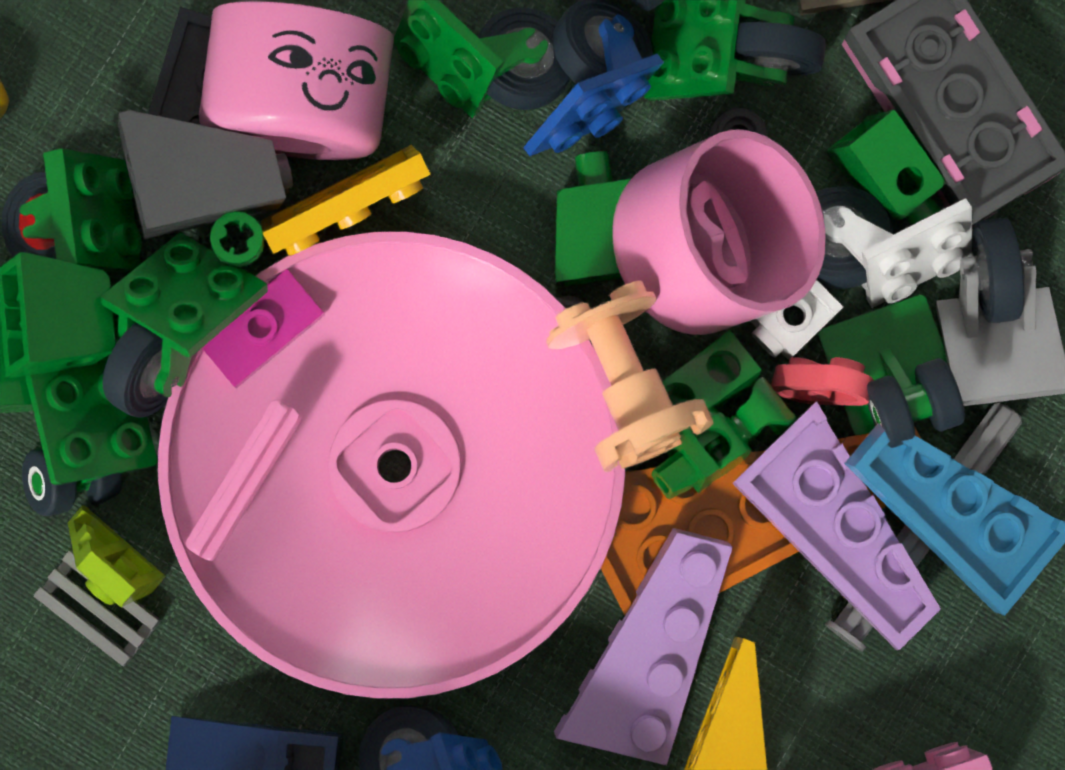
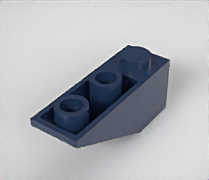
(246, 746)

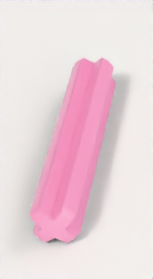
(243, 480)

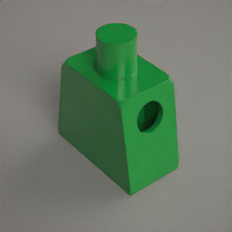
(879, 152)
(586, 224)
(53, 315)

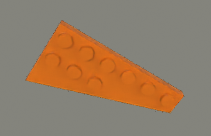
(714, 512)

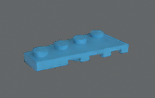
(968, 521)

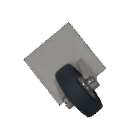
(1002, 328)

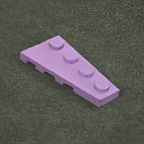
(838, 526)

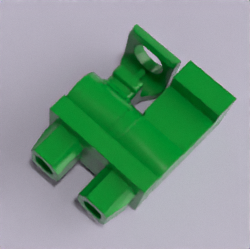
(718, 376)

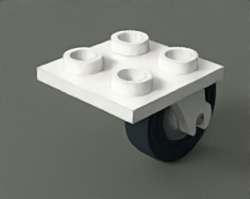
(888, 266)

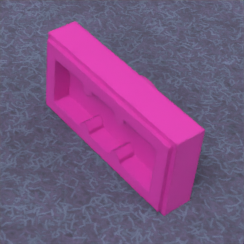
(263, 329)

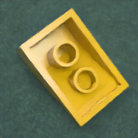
(732, 725)

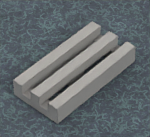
(136, 639)

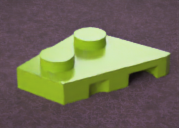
(111, 564)

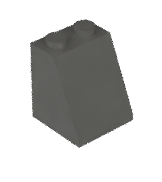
(197, 173)

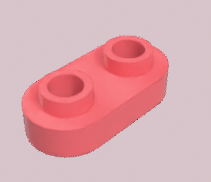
(832, 384)

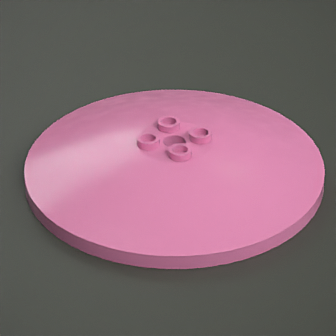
(504, 494)

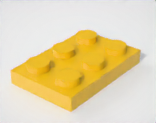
(345, 201)

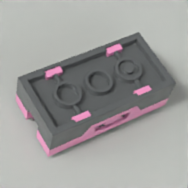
(957, 101)

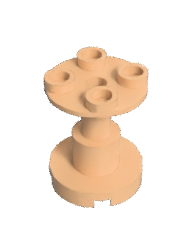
(636, 397)

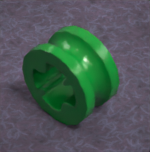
(219, 235)

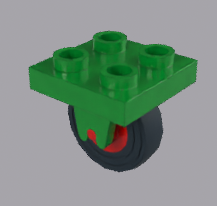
(75, 213)

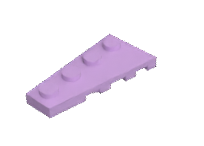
(645, 674)

